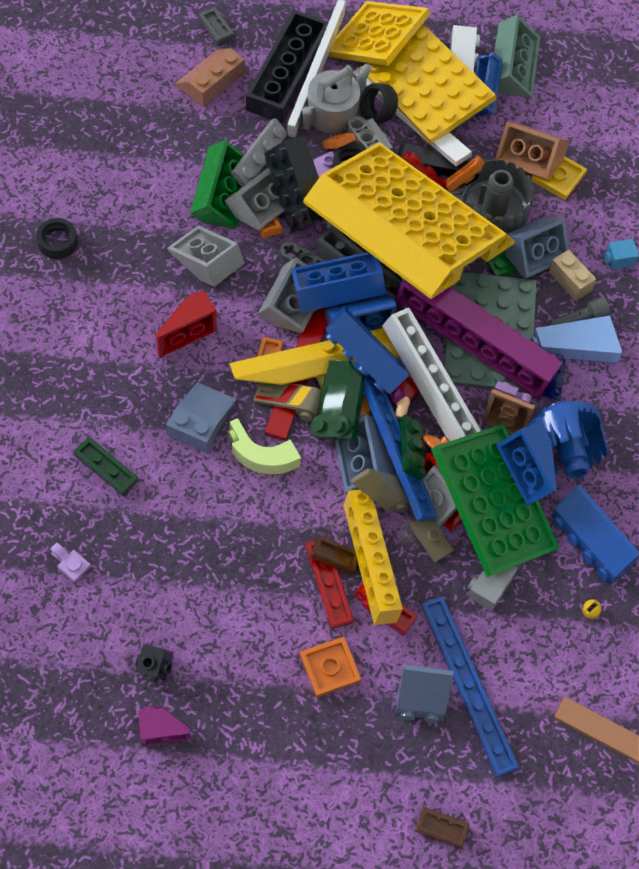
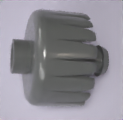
(501, 195)

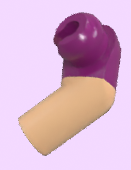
(401, 401)

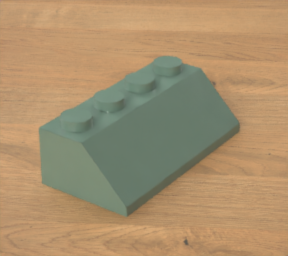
(519, 50)

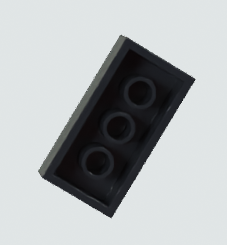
(294, 177)

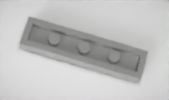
(254, 158)

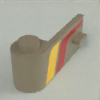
(291, 396)

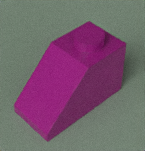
(160, 727)

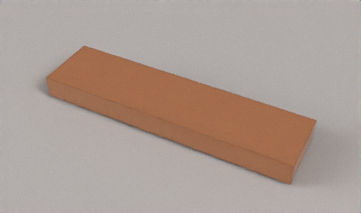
(598, 728)

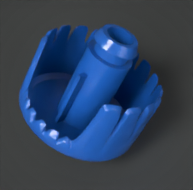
(576, 433)

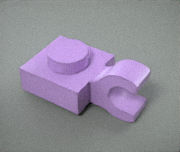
(71, 564)

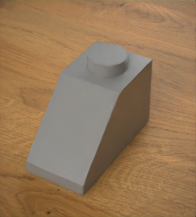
(490, 589)

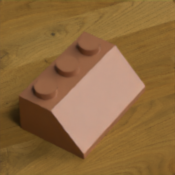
(212, 76)
(531, 149)

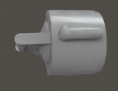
(334, 99)

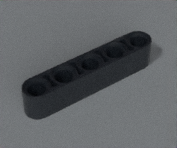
(436, 160)

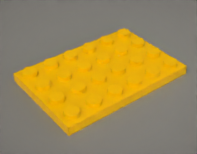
(432, 85)

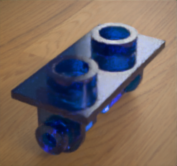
(554, 390)

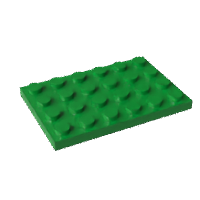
(490, 503)

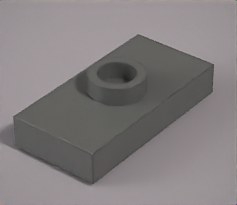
(216, 26)

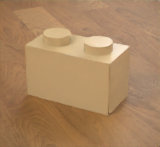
(572, 275)

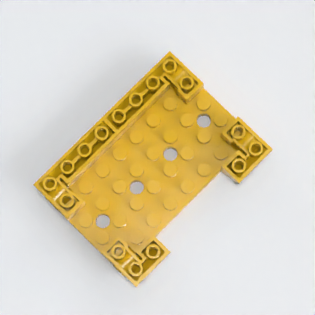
(427, 253)

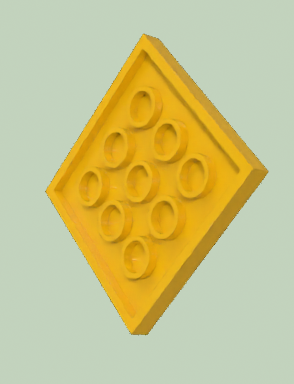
(378, 32)

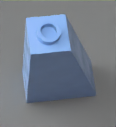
(581, 340)

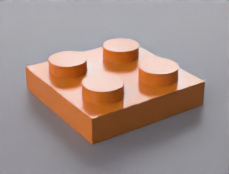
(330, 667)

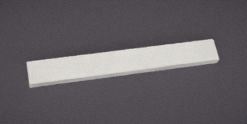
(317, 66)
(447, 145)

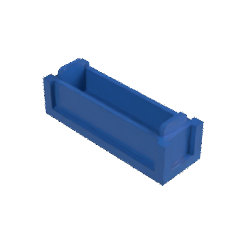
(489, 73)

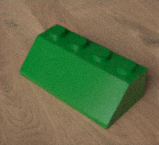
(216, 186)

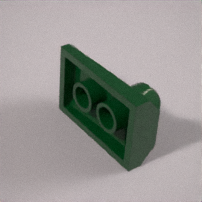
(339, 403)

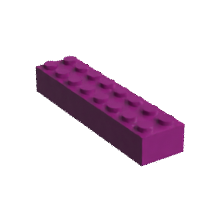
(483, 337)

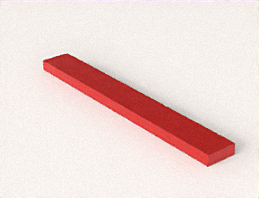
(282, 418)

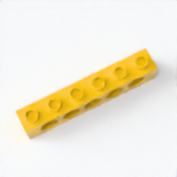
(372, 558)

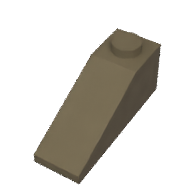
(383, 489)

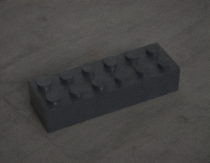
(286, 67)

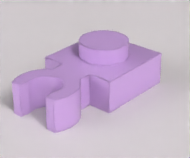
(508, 389)

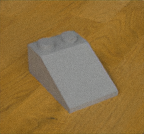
(207, 255)

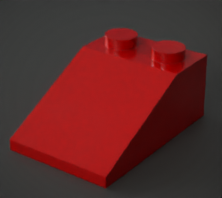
(189, 322)

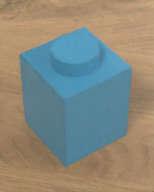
(621, 254)

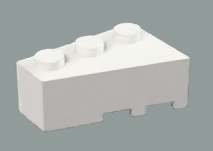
(463, 44)

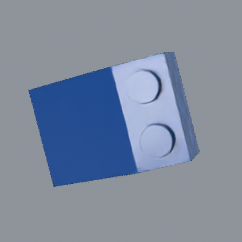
(530, 461)

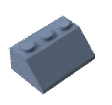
(537, 245)
(364, 453)

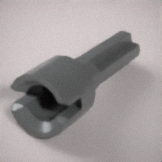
(593, 309)

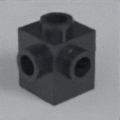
(154, 663)

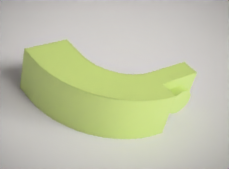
(259, 458)

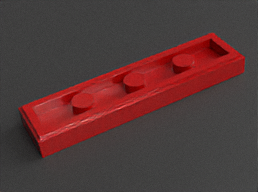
(331, 592)

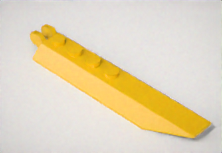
(298, 362)

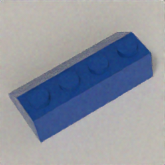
(338, 281)
(366, 350)
(595, 535)

